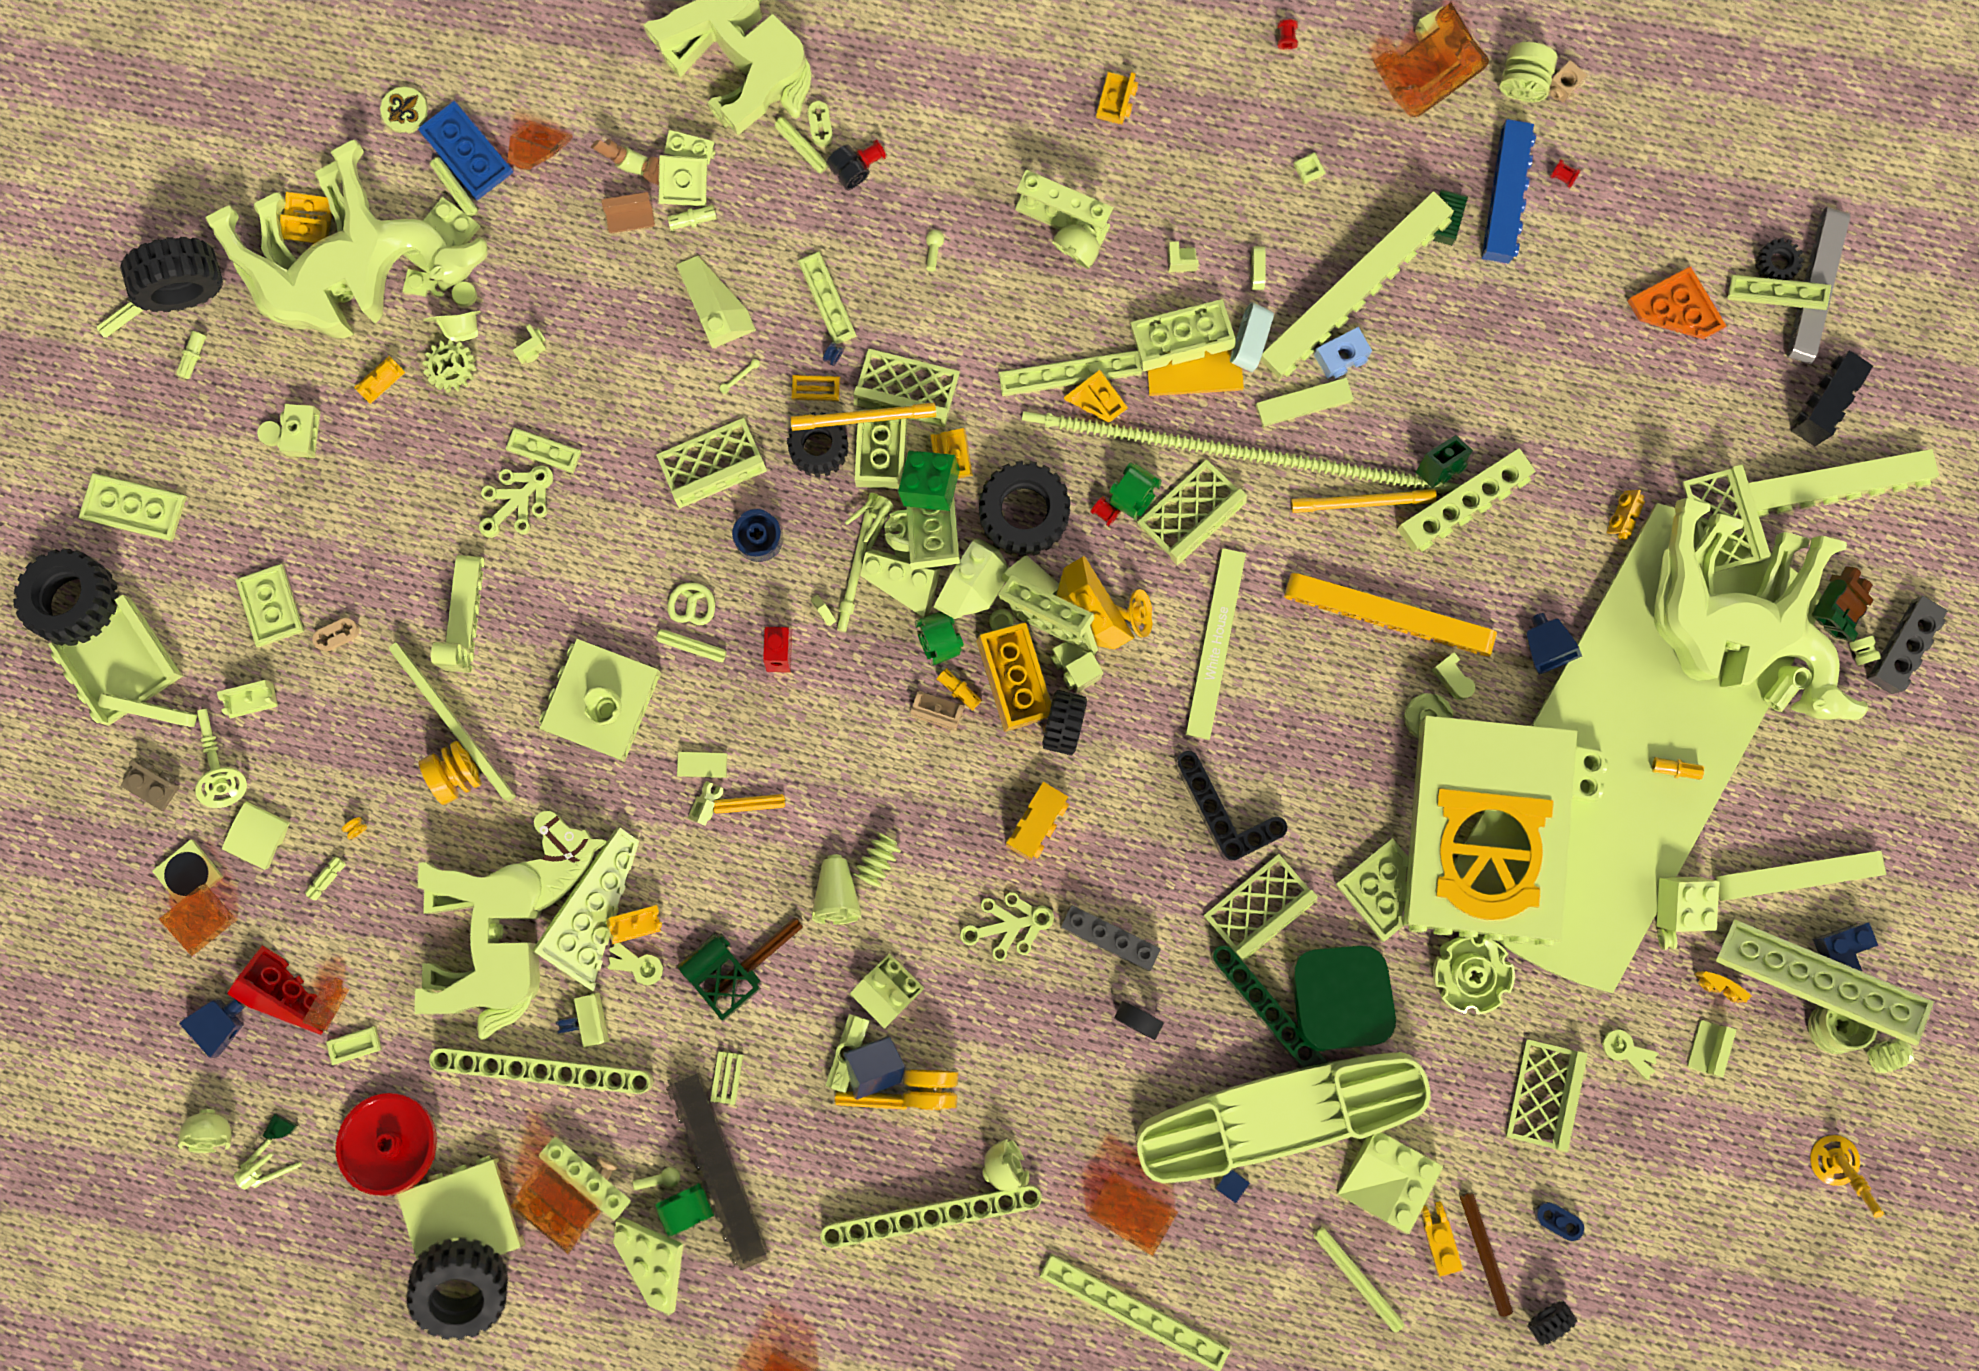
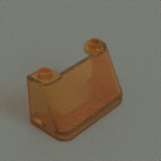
(1433, 65)

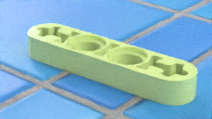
(147, 710)

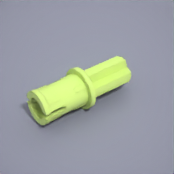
(191, 355)

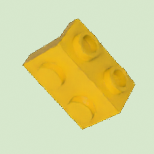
(1116, 96)

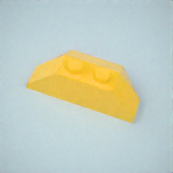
(1083, 588)

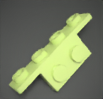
(584, 1178)

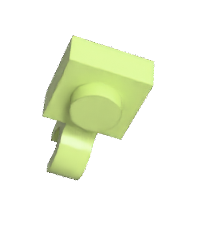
(703, 805)

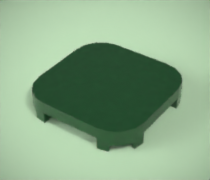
(1343, 998)

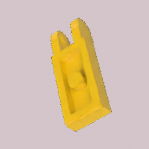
(1441, 1242)

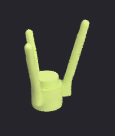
(879, 511)
(250, 1171)

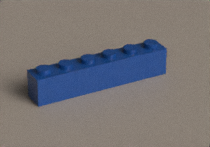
(1508, 191)

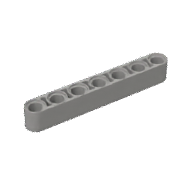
(1823, 270)

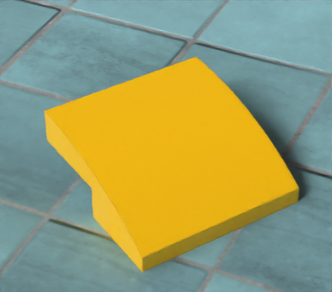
(305, 228)

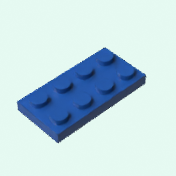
(465, 150)

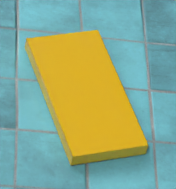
(1200, 375)

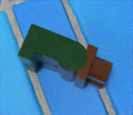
(1843, 604)

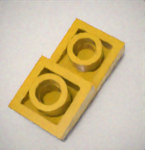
(1716, 983)

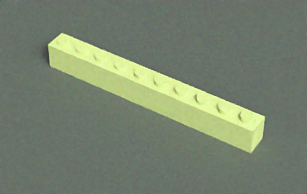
(1357, 285)

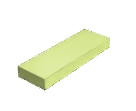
(543, 450)

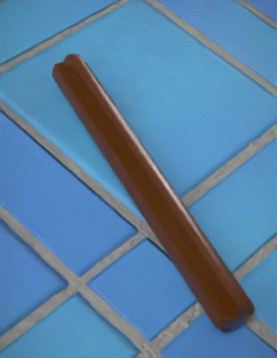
(761, 954)
(1486, 1254)

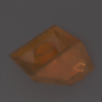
(535, 144)

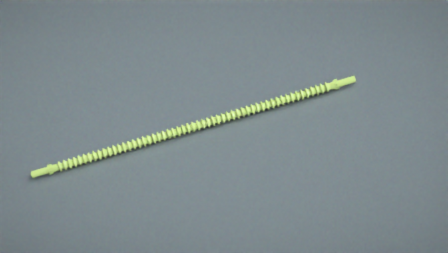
(1050, 420)

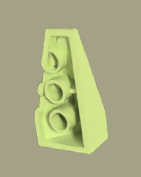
(718, 309)

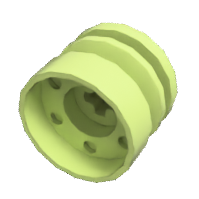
(1528, 71)
(1847, 1038)

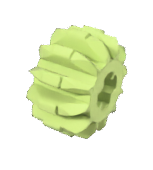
(1890, 1055)

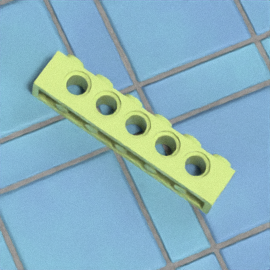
(1514, 464)

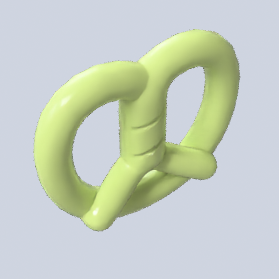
(691, 603)

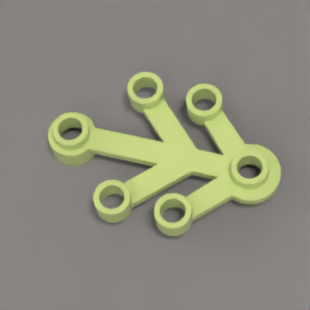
(519, 499)
(1011, 925)

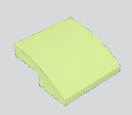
(1032, 573)
(255, 835)

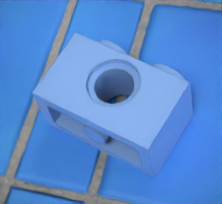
(1353, 344)

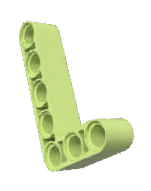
(462, 622)

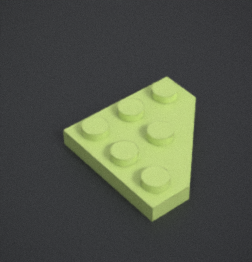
(1379, 889)
(652, 1262)

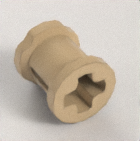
(605, 1167)

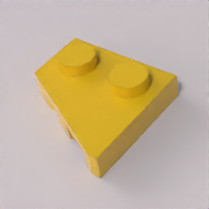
(1098, 397)

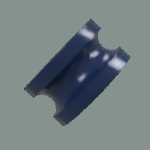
(833, 354)
(567, 1025)

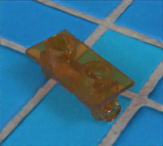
(326, 1004)

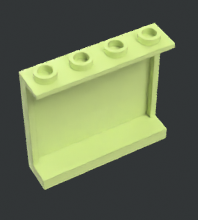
(119, 662)
(595, 667)
(461, 1206)

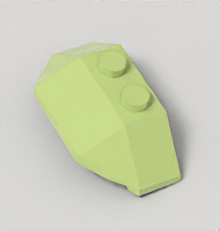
(973, 581)

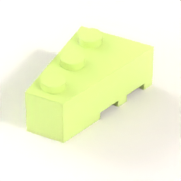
(895, 577)

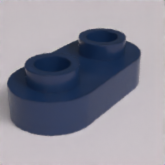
(1559, 1220)

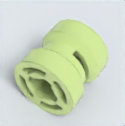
(1865, 656)

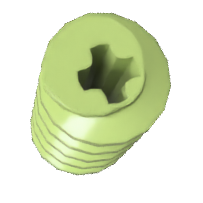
(877, 860)

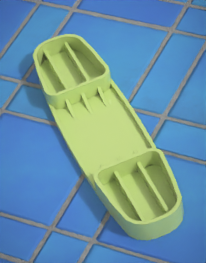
(1282, 1116)

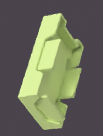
(1183, 335)

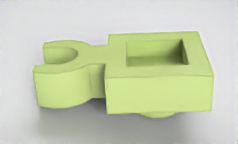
(420, 283)

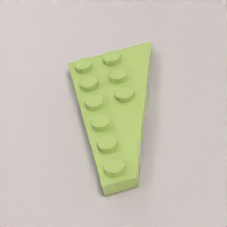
(580, 929)

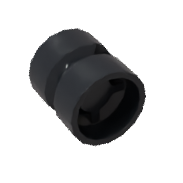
(847, 167)

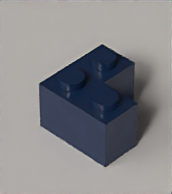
(1846, 943)

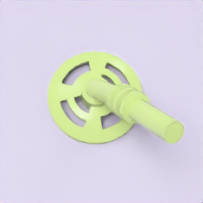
(218, 780)

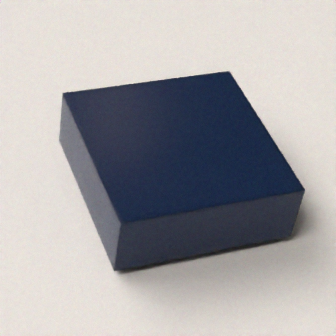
(1232, 1186)

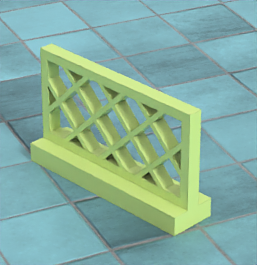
(875, 399)
(714, 481)
(1744, 507)
(1207, 526)
(1050, 613)
(1278, 920)
(1569, 1098)

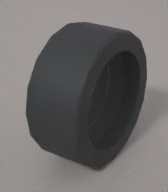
(1139, 1020)

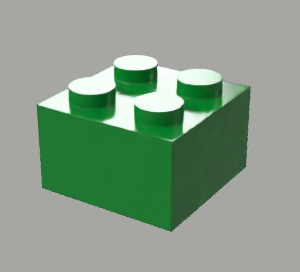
(929, 480)

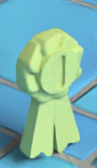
(645, 969)
(1620, 1046)

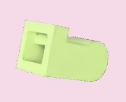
(1453, 679)

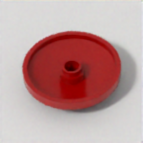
(386, 1144)

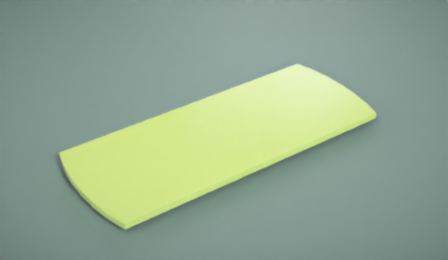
(1634, 706)

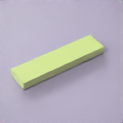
(1779, 292)
(827, 298)
(1304, 402)

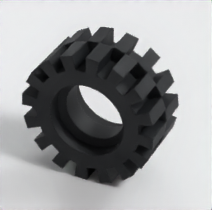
(1785, 249)
(1552, 1323)

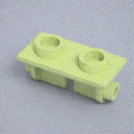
(689, 146)

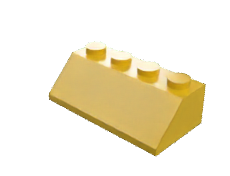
(1014, 676)

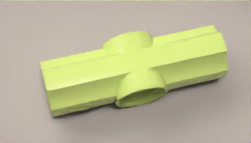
(852, 1036)

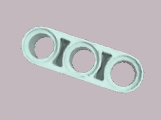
(1251, 337)

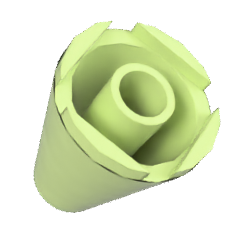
(835, 893)

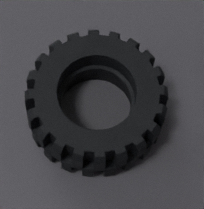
(171, 274)
(1024, 477)
(42, 581)
(457, 1316)

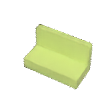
(591, 1020)
(1711, 1048)

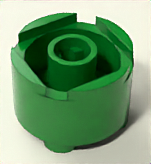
(1134, 490)
(939, 637)
(684, 1210)

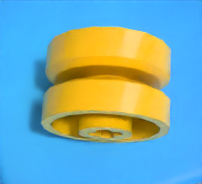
(930, 1089)

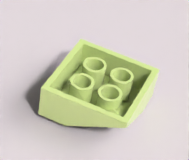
(1390, 1181)

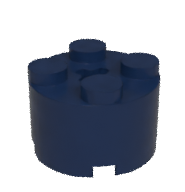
(745, 530)

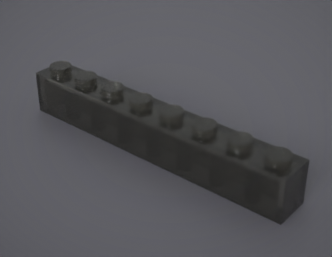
(718, 1169)

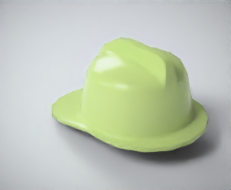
(457, 327)

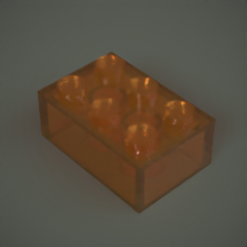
(555, 1208)
(1132, 1212)

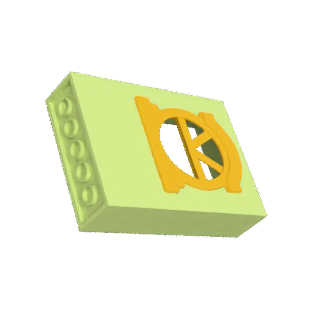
(1499, 768)

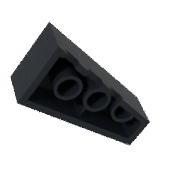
(1832, 398)

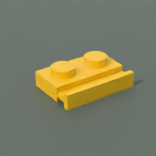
(954, 443)

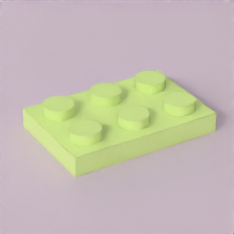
(452, 226)

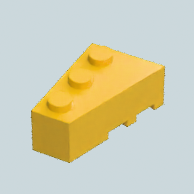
(1038, 822)

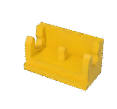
(634, 924)

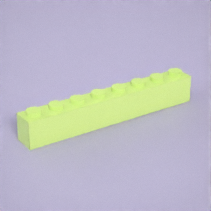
(1844, 481)

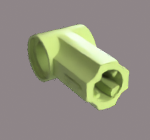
(1789, 682)

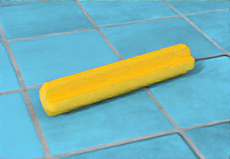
(749, 803)
(875, 1100)

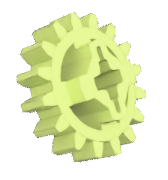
(449, 355)

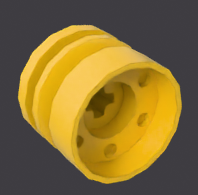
(447, 774)

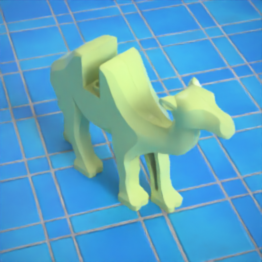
(345, 264)
(1746, 625)

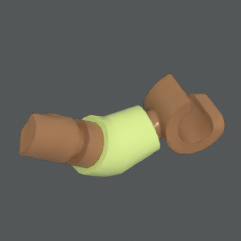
(629, 160)

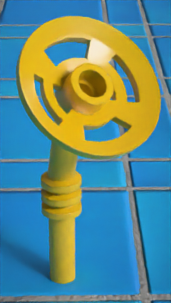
(1139, 613)
(1840, 1164)

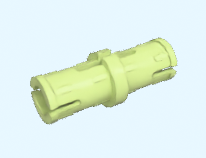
(691, 217)

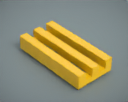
(815, 397)

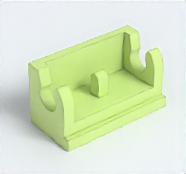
(248, 698)

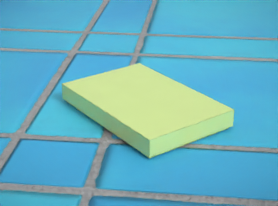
(269, 605)

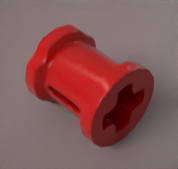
(1287, 34)
(871, 154)
(1565, 173)
(1105, 511)

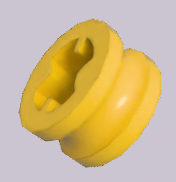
(354, 828)

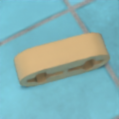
(334, 629)

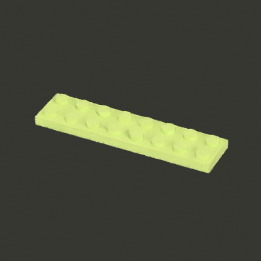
(1826, 982)

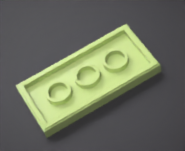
(132, 507)

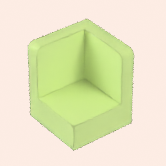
(1181, 258)

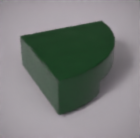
(279, 1127)

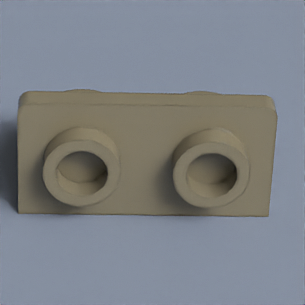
(149, 785)

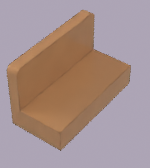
(628, 212)

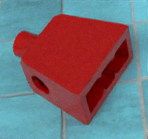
(777, 649)

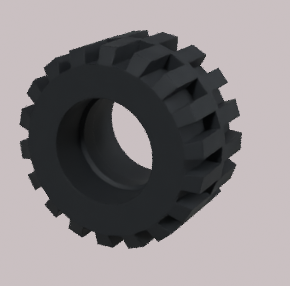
(822, 463)
(1064, 722)

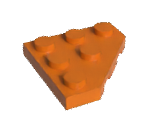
(1679, 306)

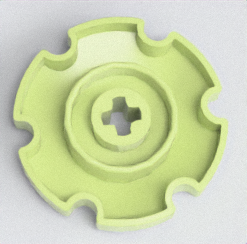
(1491, 980)

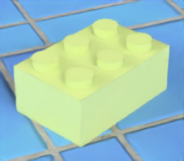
(880, 453)

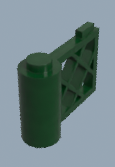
(705, 961)

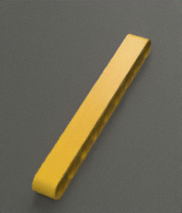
(1390, 613)

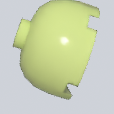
(1078, 244)
(204, 1132)
(1004, 1167)

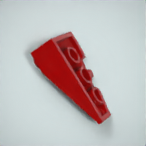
(273, 990)

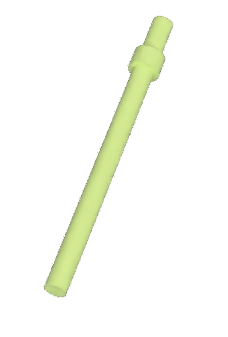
(847, 606)

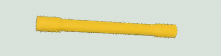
(811, 421)
(1415, 497)

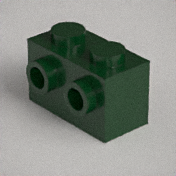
(1444, 461)

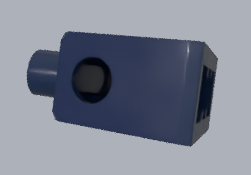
(1551, 644)
(214, 1025)

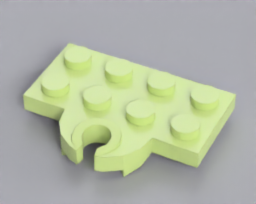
(926, 535)

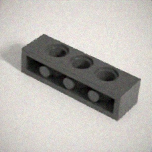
(1884, 672)
(1110, 938)

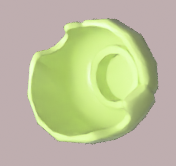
(602, 705)

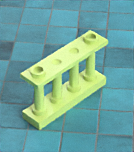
(1061, 206)

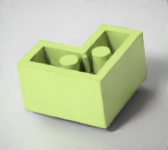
(1078, 666)

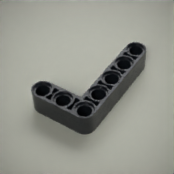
(1220, 814)

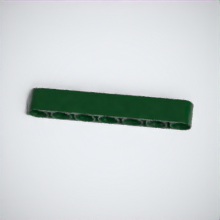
(1260, 1007)

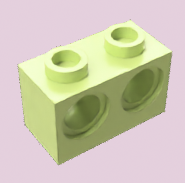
(1590, 776)

